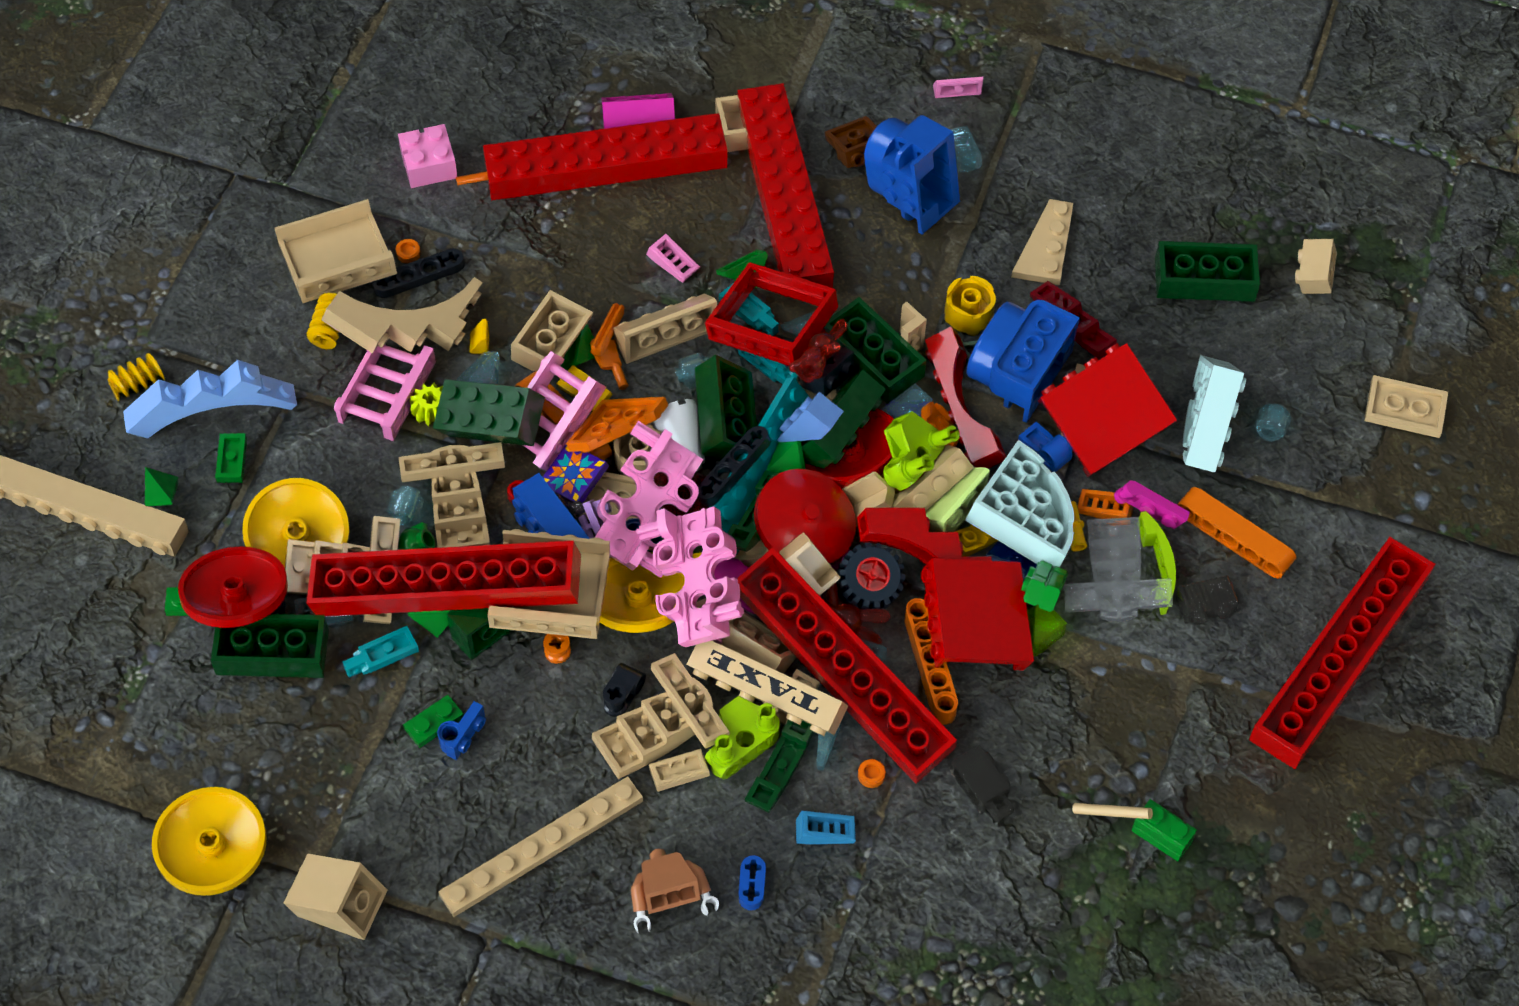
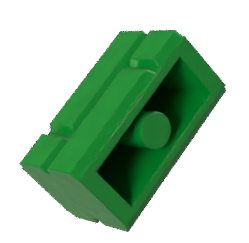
(1044, 585)
(1165, 831)

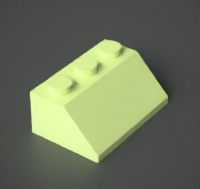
(954, 506)

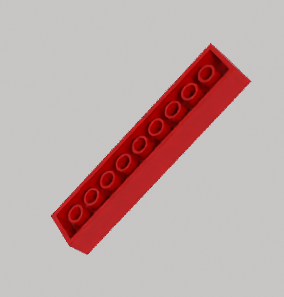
(605, 156)
(784, 185)
(444, 578)
(1341, 653)
(845, 665)

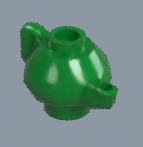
(416, 538)

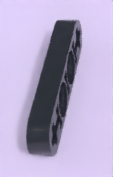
(420, 276)
(730, 464)

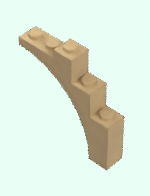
(375, 325)

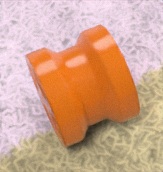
(555, 653)

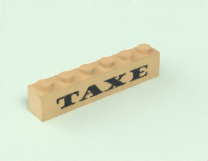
(768, 686)

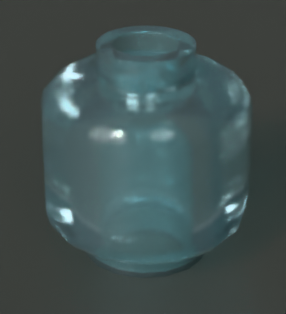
(686, 369)
(1272, 422)
(405, 505)

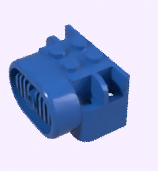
(914, 168)
(1023, 352)

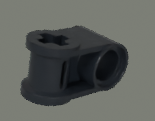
(622, 689)

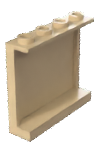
(335, 251)
(566, 619)

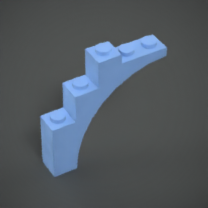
(205, 391)

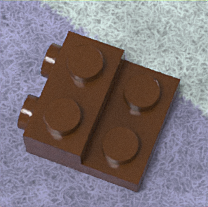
(851, 140)

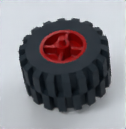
(870, 577)

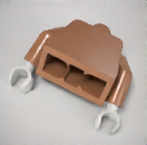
(668, 883)

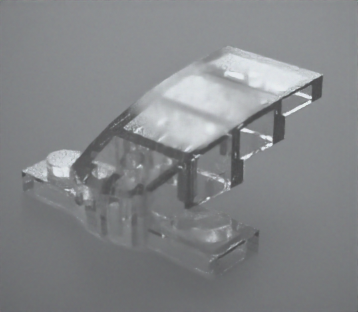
(1116, 574)

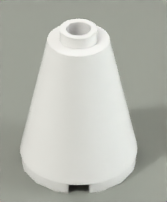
(683, 424)

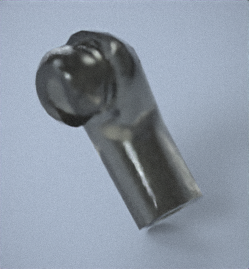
(575, 509)

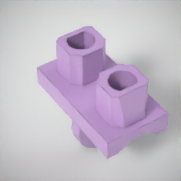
(595, 521)

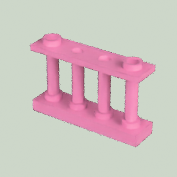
(400, 405)
(574, 412)

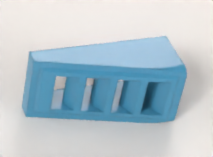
(810, 818)

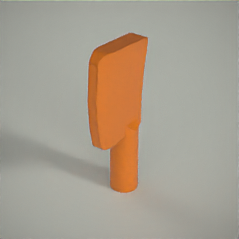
(611, 361)

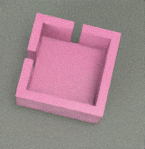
(427, 156)

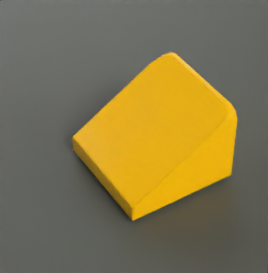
(479, 338)

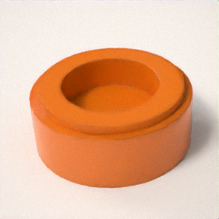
(408, 251)
(871, 773)

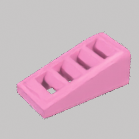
(655, 254)

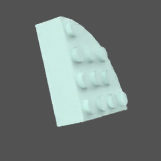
(1210, 412)
(1026, 508)

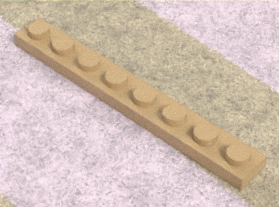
(540, 846)

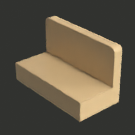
(912, 326)
(869, 493)

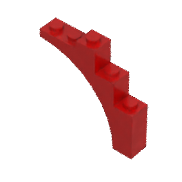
(909, 532)

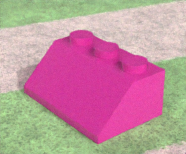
(637, 109)

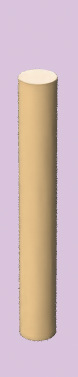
(1111, 810)

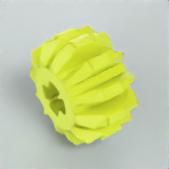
(425, 403)

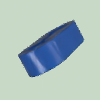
(745, 882)

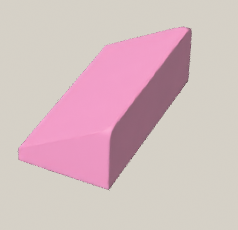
(958, 87)

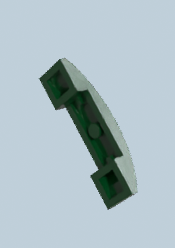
(745, 532)
(780, 766)

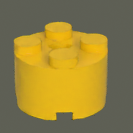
(970, 304)

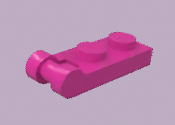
(1154, 504)

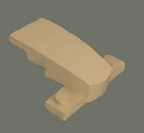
(455, 489)
(299, 555)
(661, 721)

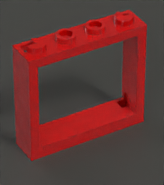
(761, 344)

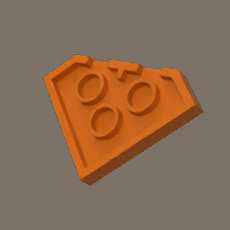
(614, 419)

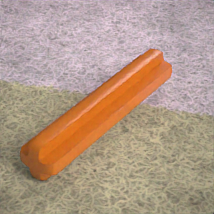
(607, 329)

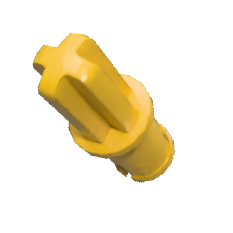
(1078, 538)

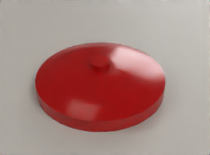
(865, 455)
(809, 504)
(232, 587)

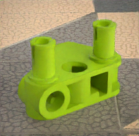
(911, 443)
(751, 733)

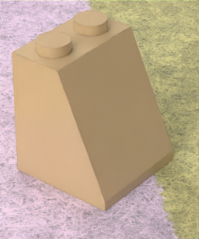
(336, 895)

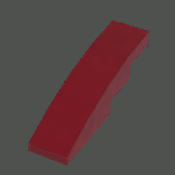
(1088, 331)

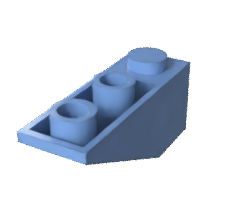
(810, 420)

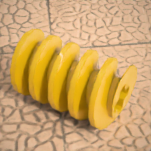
(319, 332)
(134, 376)

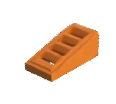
(1104, 512)

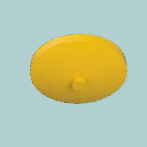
(294, 511)
(631, 598)
(209, 841)

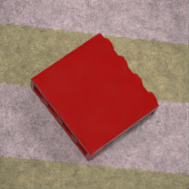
(1107, 408)
(977, 612)

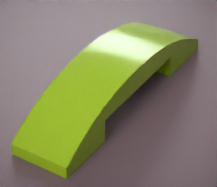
(1153, 535)

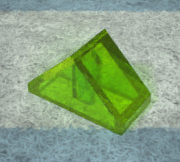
(1047, 629)

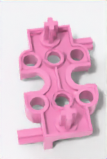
(664, 457)
(681, 537)

